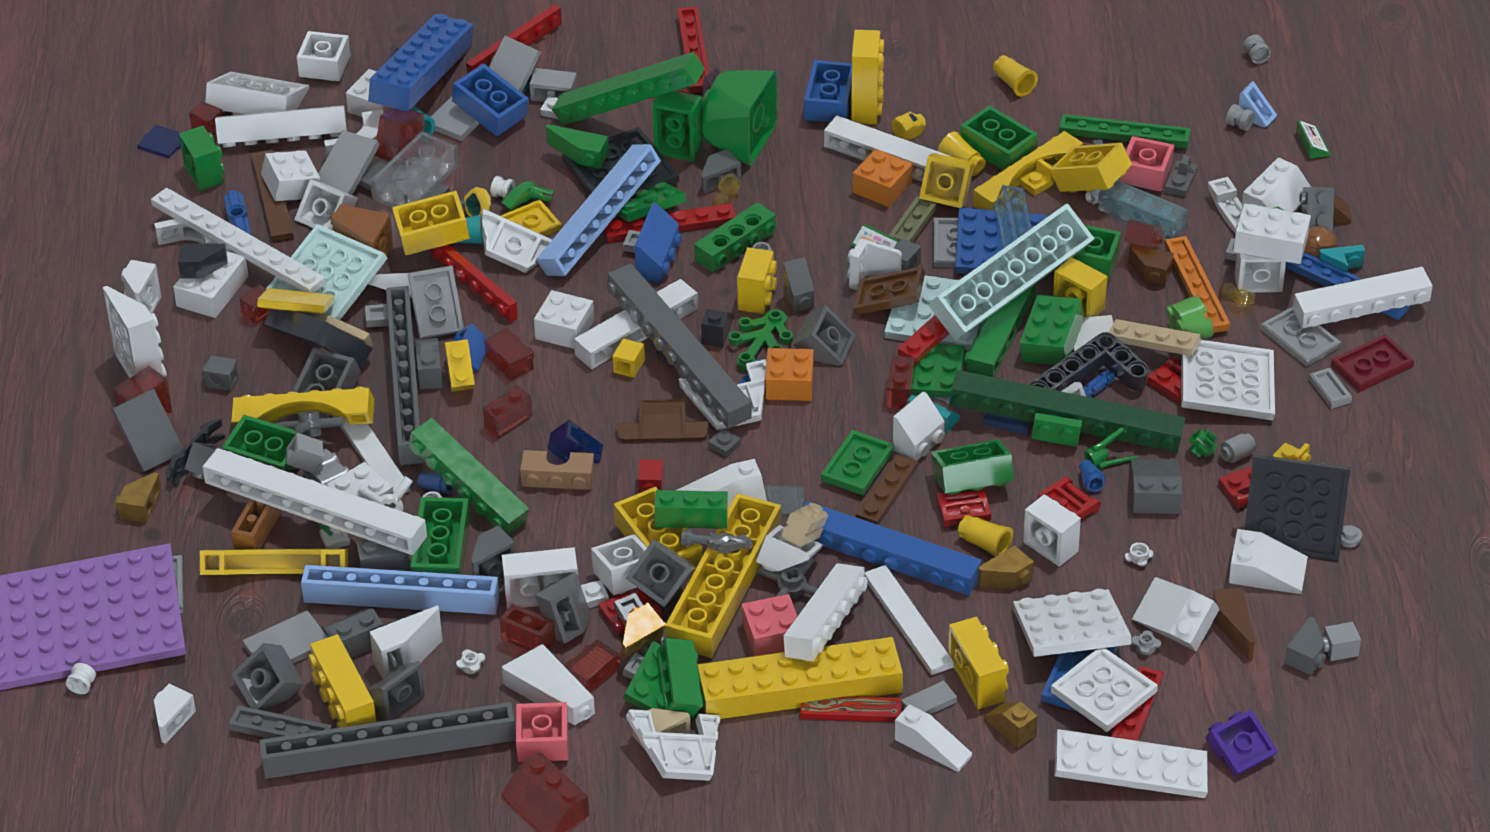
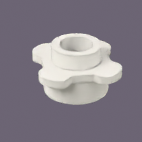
(1139, 554)
(470, 661)

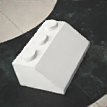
(1277, 187)

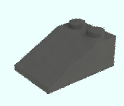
(327, 372)
(1156, 486)

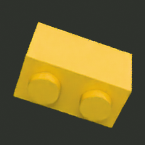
(459, 365)

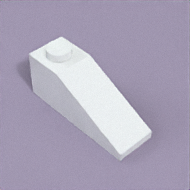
(930, 738)

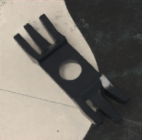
(179, 460)

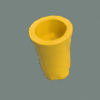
(1015, 75)
(958, 148)
(986, 535)

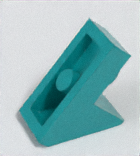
(1344, 257)

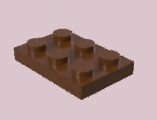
(889, 290)

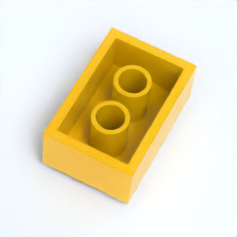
(1090, 167)
(431, 222)
(978, 662)

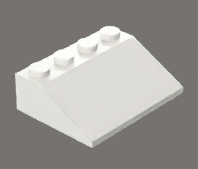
(253, 94)
(133, 333)

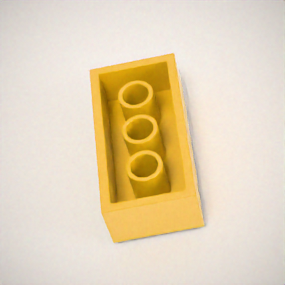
(867, 76)
(637, 517)
(340, 683)

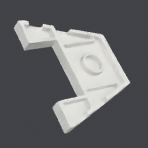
(753, 390)
(676, 753)

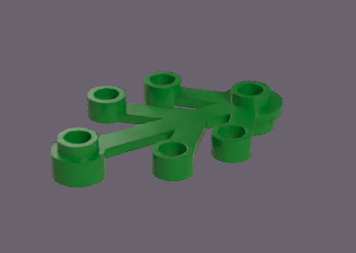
(772, 321)

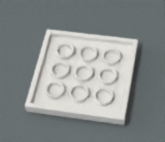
(1229, 380)
(1071, 622)

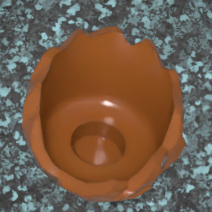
(1319, 238)

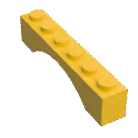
(1051, 152)
(353, 404)
(268, 560)

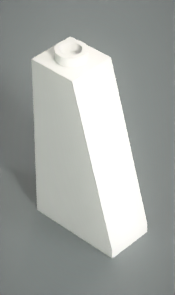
(546, 680)

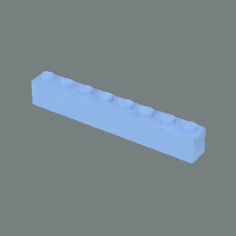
(598, 210)
(400, 589)

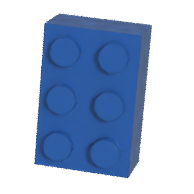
(828, 91)
(490, 99)

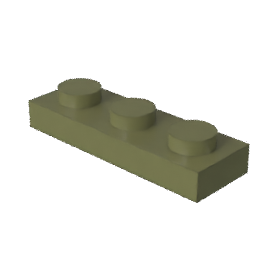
(914, 220)

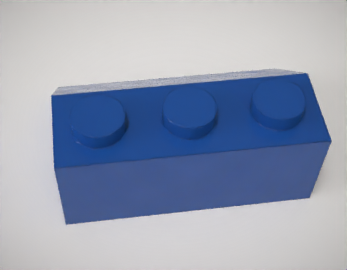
(657, 245)

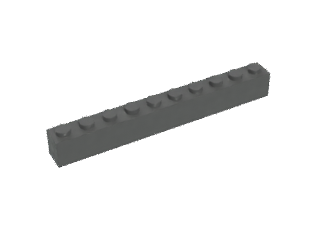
(679, 346)
(403, 371)
(387, 740)

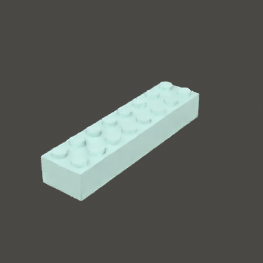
(1011, 272)

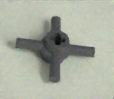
(311, 423)
(791, 580)

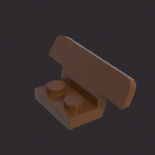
(662, 421)

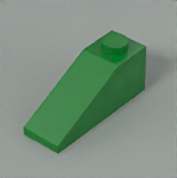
(580, 146)

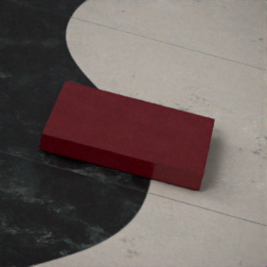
(1372, 362)

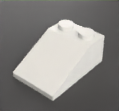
(1266, 563)
(1176, 613)

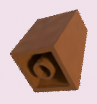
(364, 226)

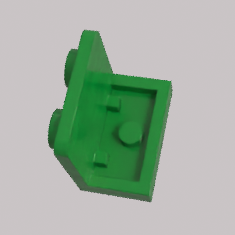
(1056, 429)

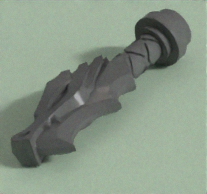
(722, 542)

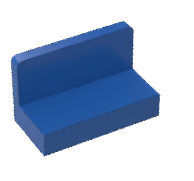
(476, 344)

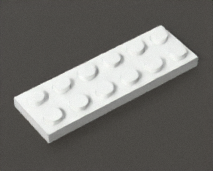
(1131, 763)

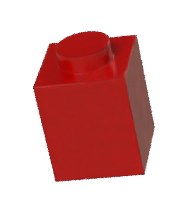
(650, 475)

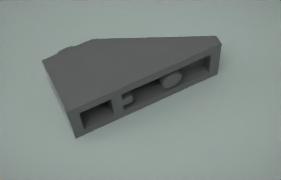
(428, 363)

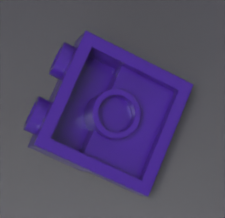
(1241, 742)

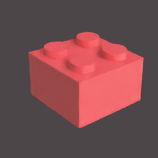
(1150, 163)
(767, 622)
(543, 730)

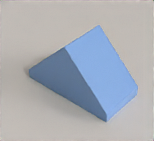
(1254, 100)

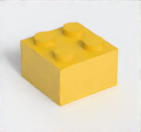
(946, 180)
(756, 280)
(1081, 282)

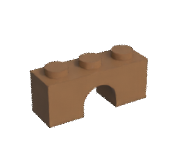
(574, 474)

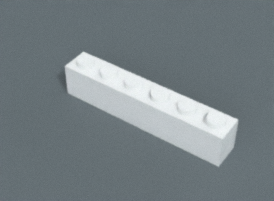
(280, 124)
(862, 140)
(1362, 297)
(602, 341)
(824, 612)

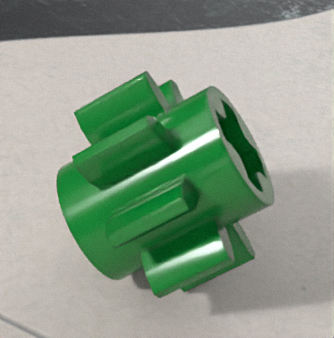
(1203, 443)

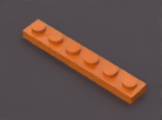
(1197, 281)

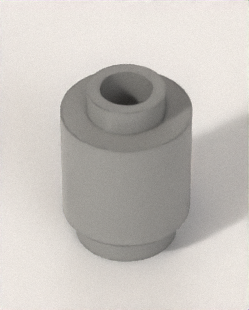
(1237, 447)

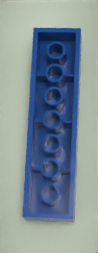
(420, 62)

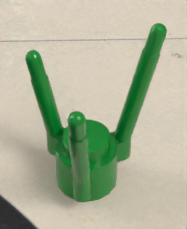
(1098, 453)

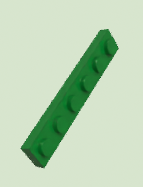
(1123, 130)

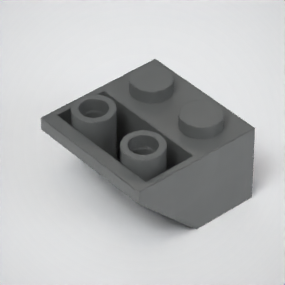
(566, 606)

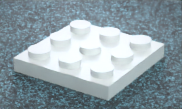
(1104, 688)

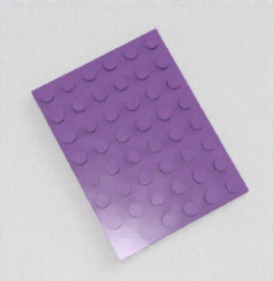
(90, 613)

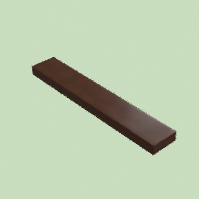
(275, 211)

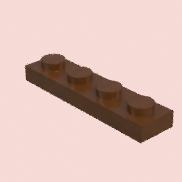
(887, 489)

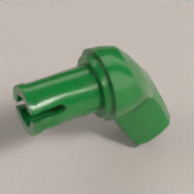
(525, 192)

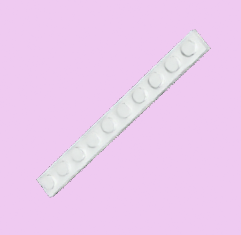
(238, 241)

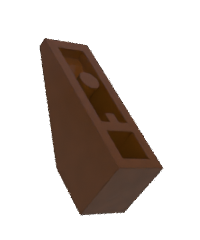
(1235, 619)

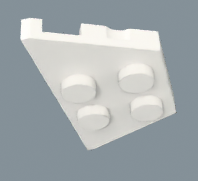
(511, 242)

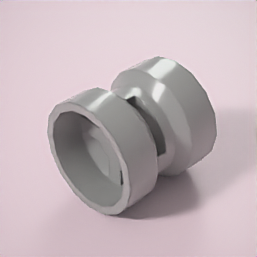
(1257, 49)
(1240, 117)

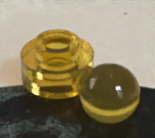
(728, 186)
(1242, 297)

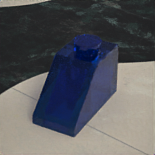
(572, 438)

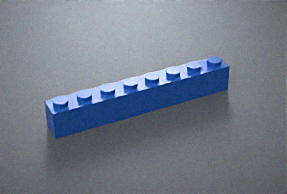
(899, 552)

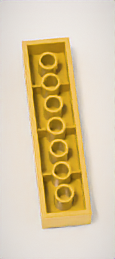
(723, 578)
(783, 683)

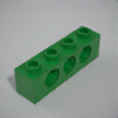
(734, 237)

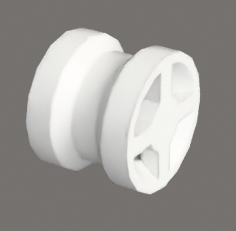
(501, 187)
(80, 678)

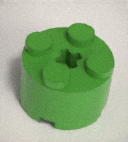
(1190, 317)

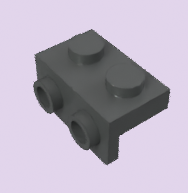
(1319, 204)

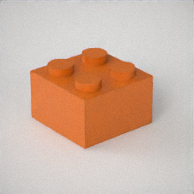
(882, 178)
(789, 374)

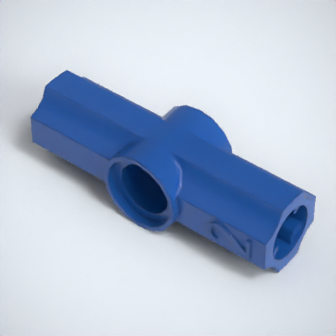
(237, 211)

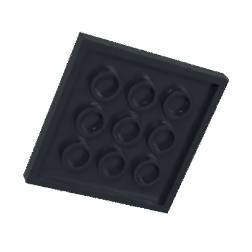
(618, 146)
(1299, 504)

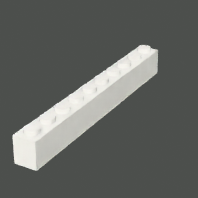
(315, 501)

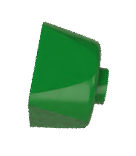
(740, 112)

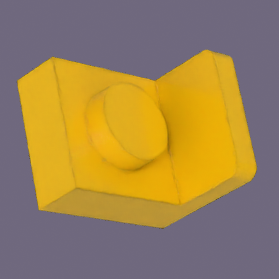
(1038, 179)
(1291, 452)

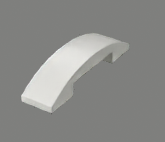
(1226, 201)

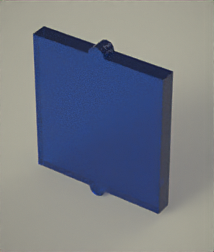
(160, 141)

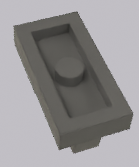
(1181, 177)

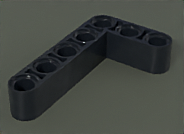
(317, 333)
(1100, 351)

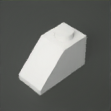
(173, 710)

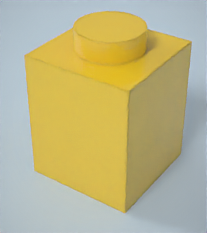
(628, 358)

